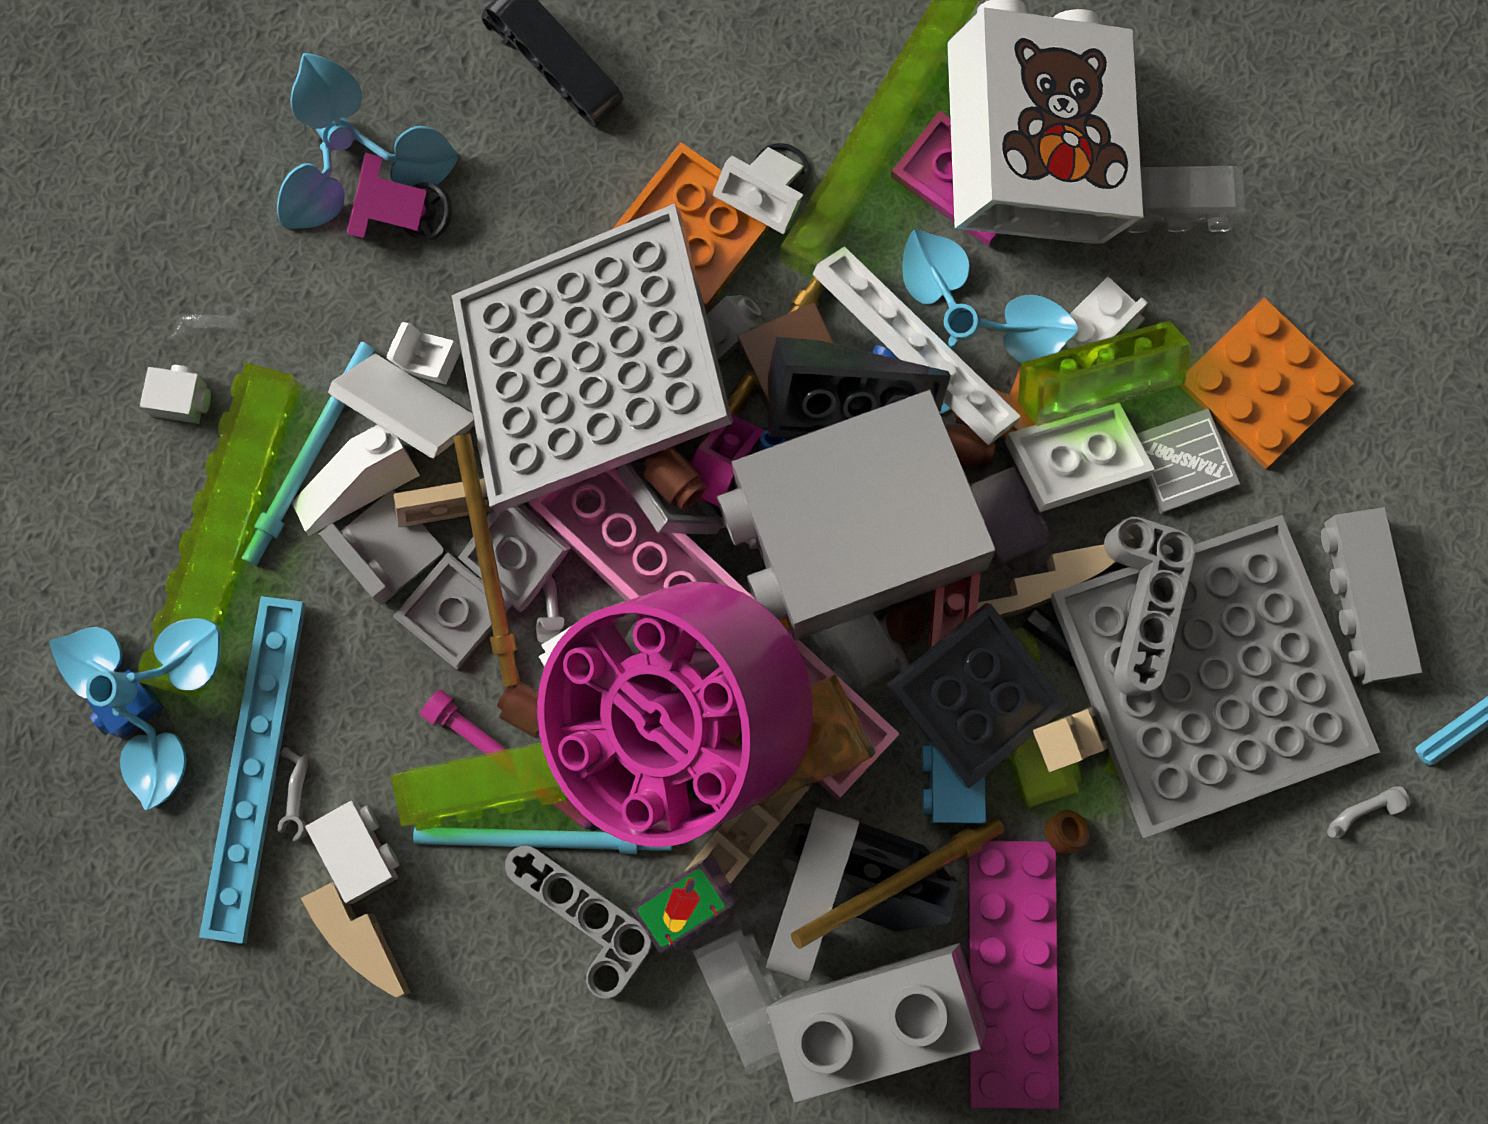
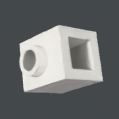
(175, 394)

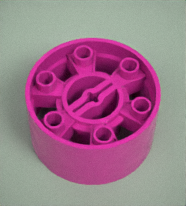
(640, 725)

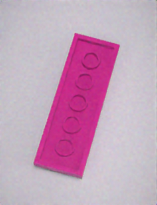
(1014, 974)

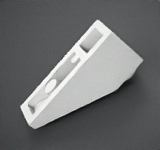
(354, 477)

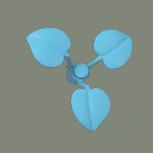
(322, 100)
(939, 265)
(189, 655)

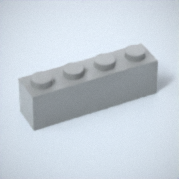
(1371, 596)

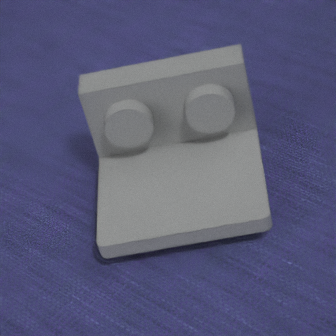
(381, 552)

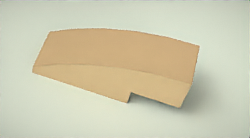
(1070, 739)
(356, 939)

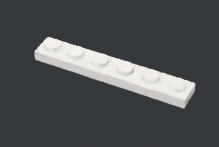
(915, 342)

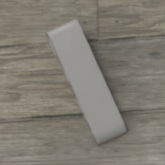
(1145, 607)
(812, 890)
(575, 913)

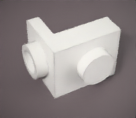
(423, 354)

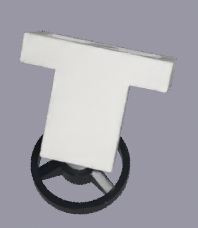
(763, 186)

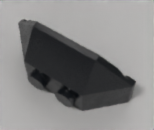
(875, 858)

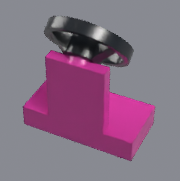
(396, 203)

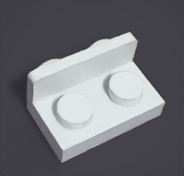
(1105, 314)

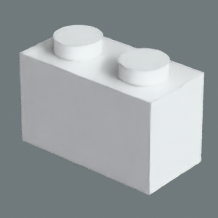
(353, 851)

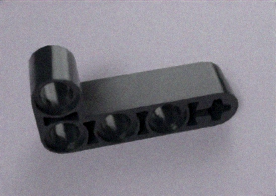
(554, 56)

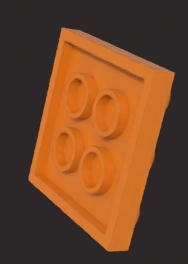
(716, 231)
(1265, 383)

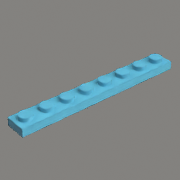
(253, 770)

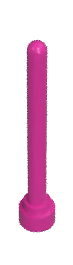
(443, 712)

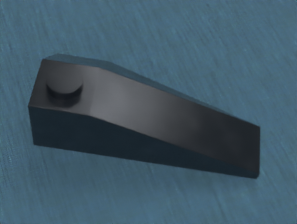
(828, 383)

